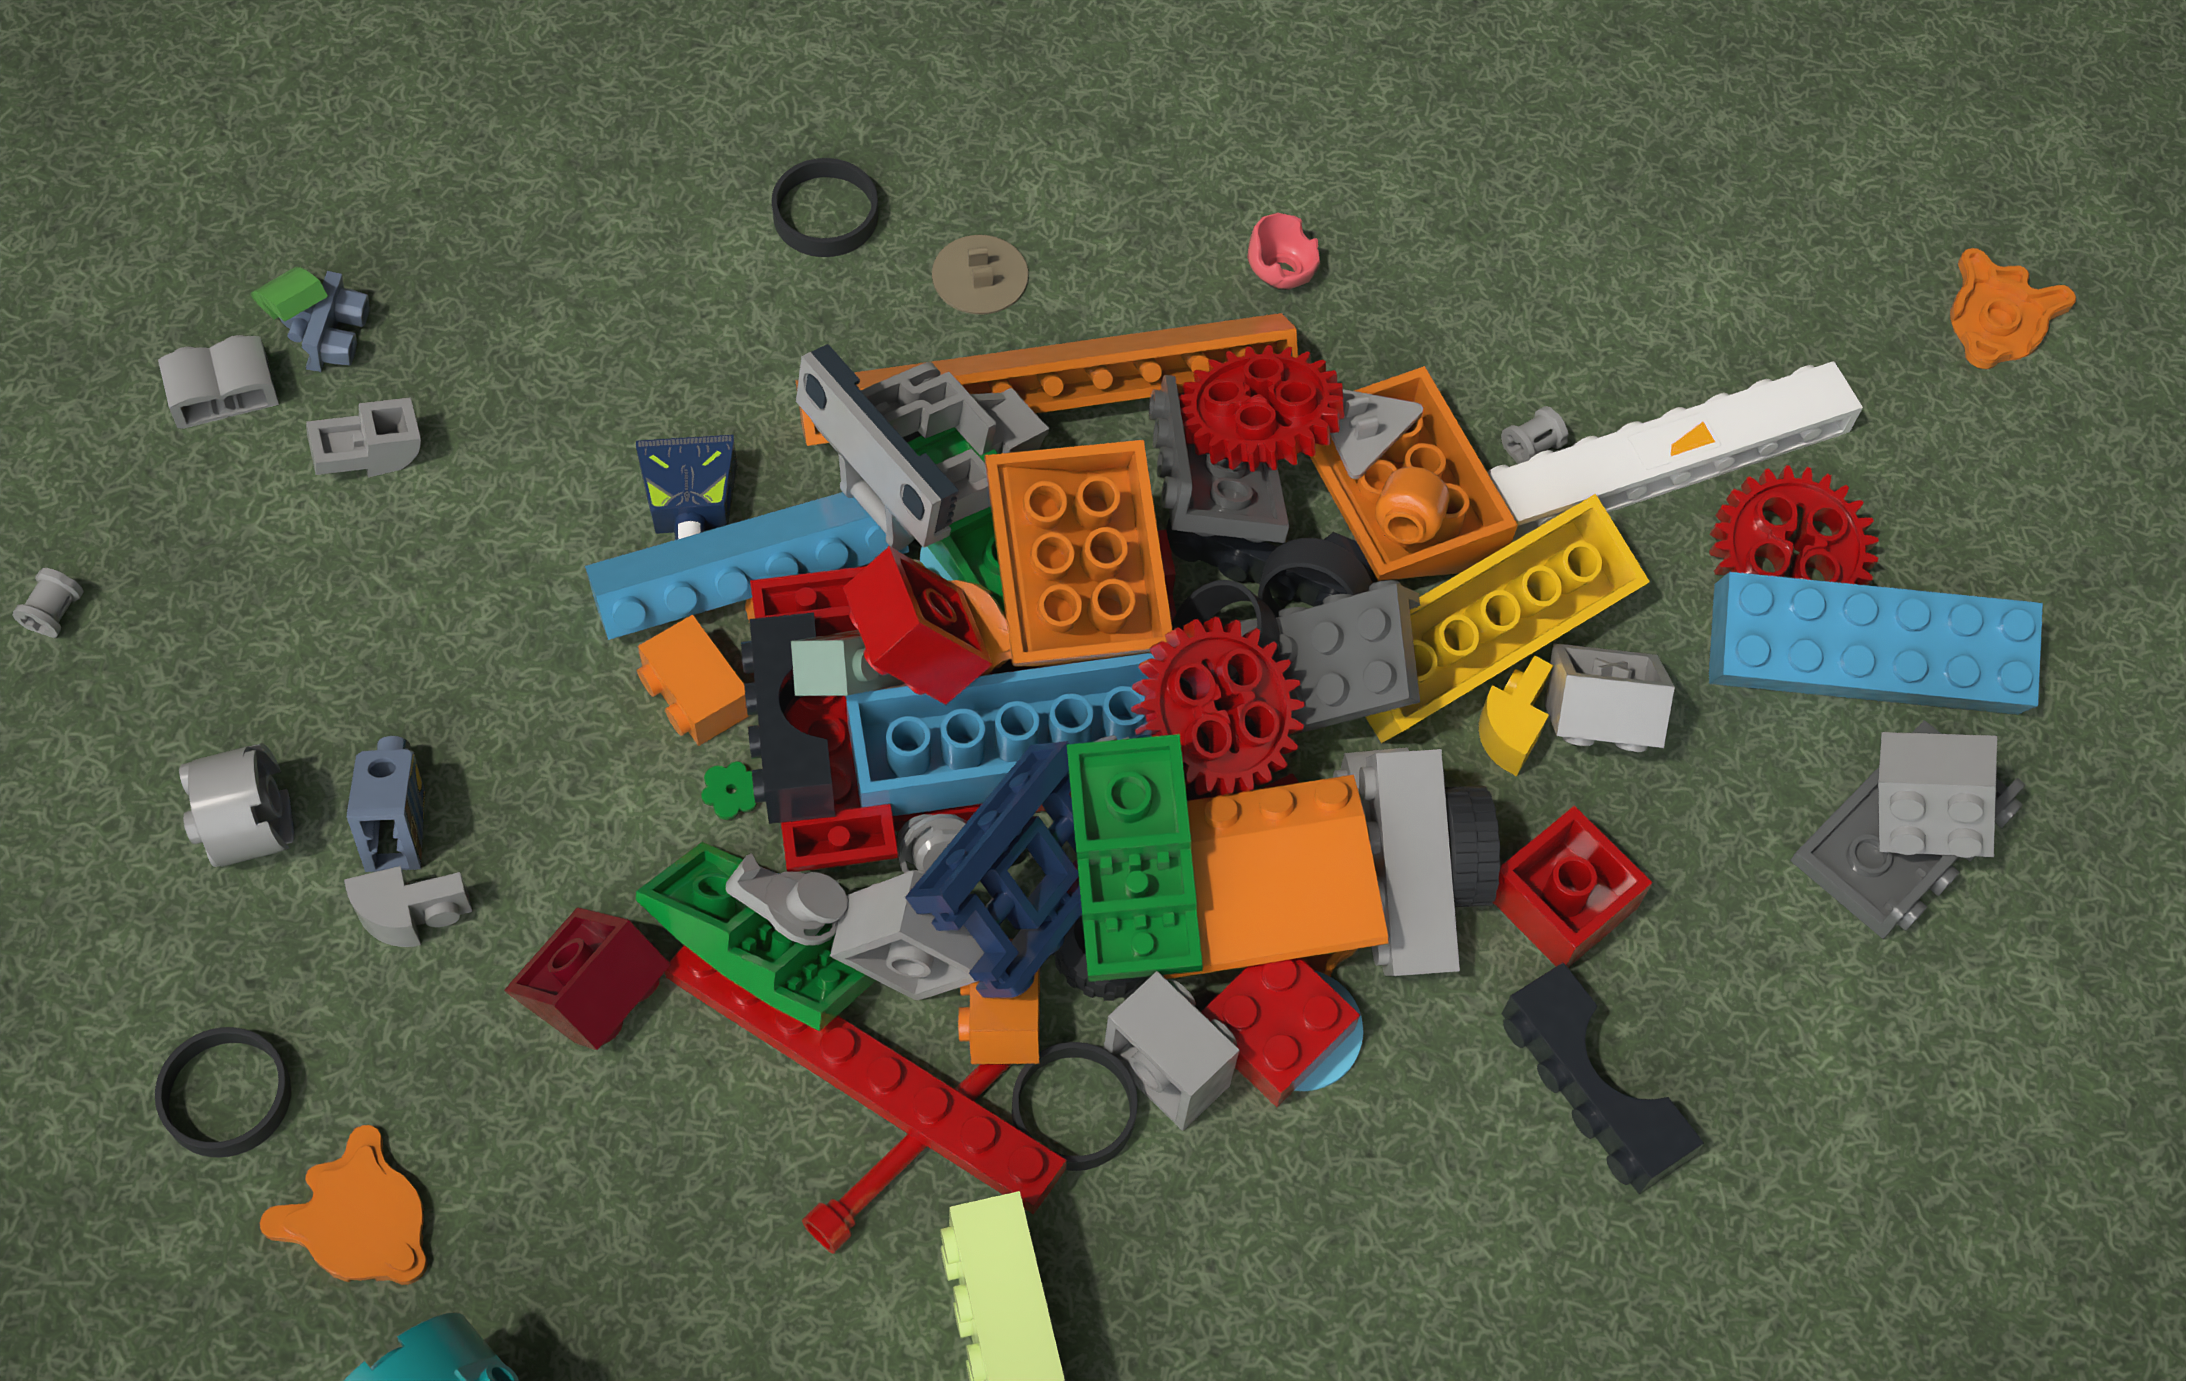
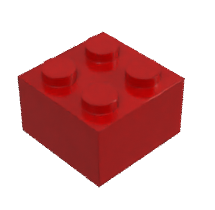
(916, 626)
(1569, 888)
(1282, 1023)

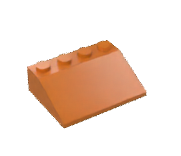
(1476, 515)
(1078, 553)
(1283, 874)

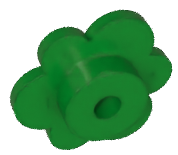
(719, 781)

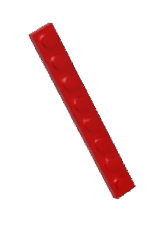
(886, 1085)

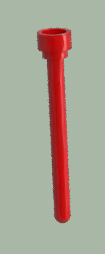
(837, 1217)

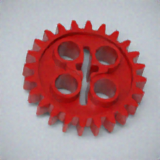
(1261, 408)
(1749, 535)
(1260, 695)

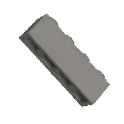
(1411, 861)

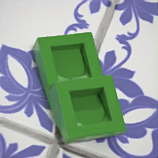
(289, 294)

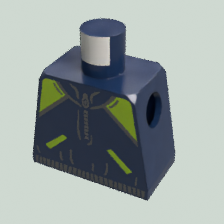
(688, 482)

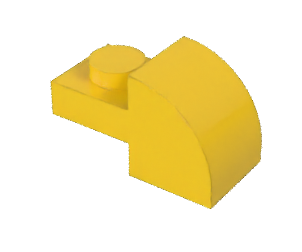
(1508, 719)

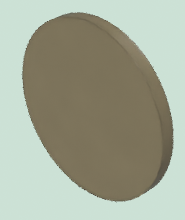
(980, 274)

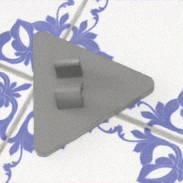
(1371, 428)

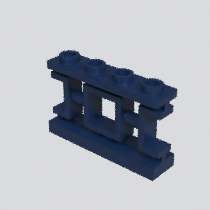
(984, 854)

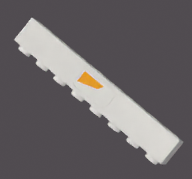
(1681, 446)

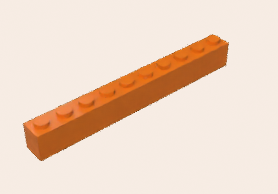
(1099, 368)

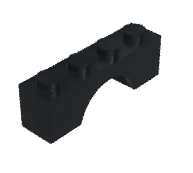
(1246, 559)
(794, 765)
(1640, 1135)

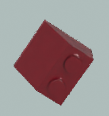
(589, 977)

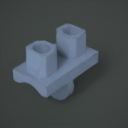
(319, 324)

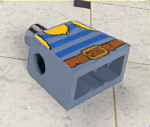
(387, 788)

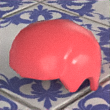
(1281, 240)

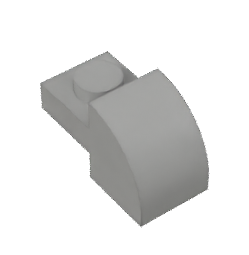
(377, 440)
(394, 908)

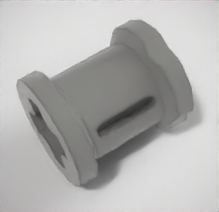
(1535, 435)
(48, 602)

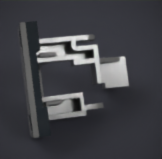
(880, 470)

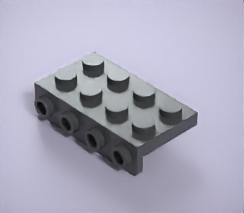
(1207, 495)
(1348, 655)
(1879, 885)

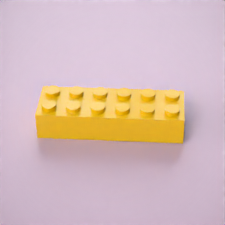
(1513, 607)

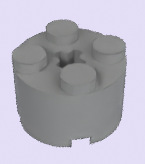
(237, 805)

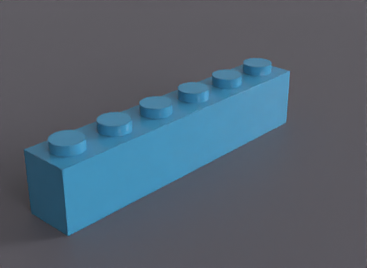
(719, 563)

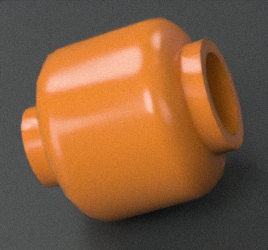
(1412, 505)

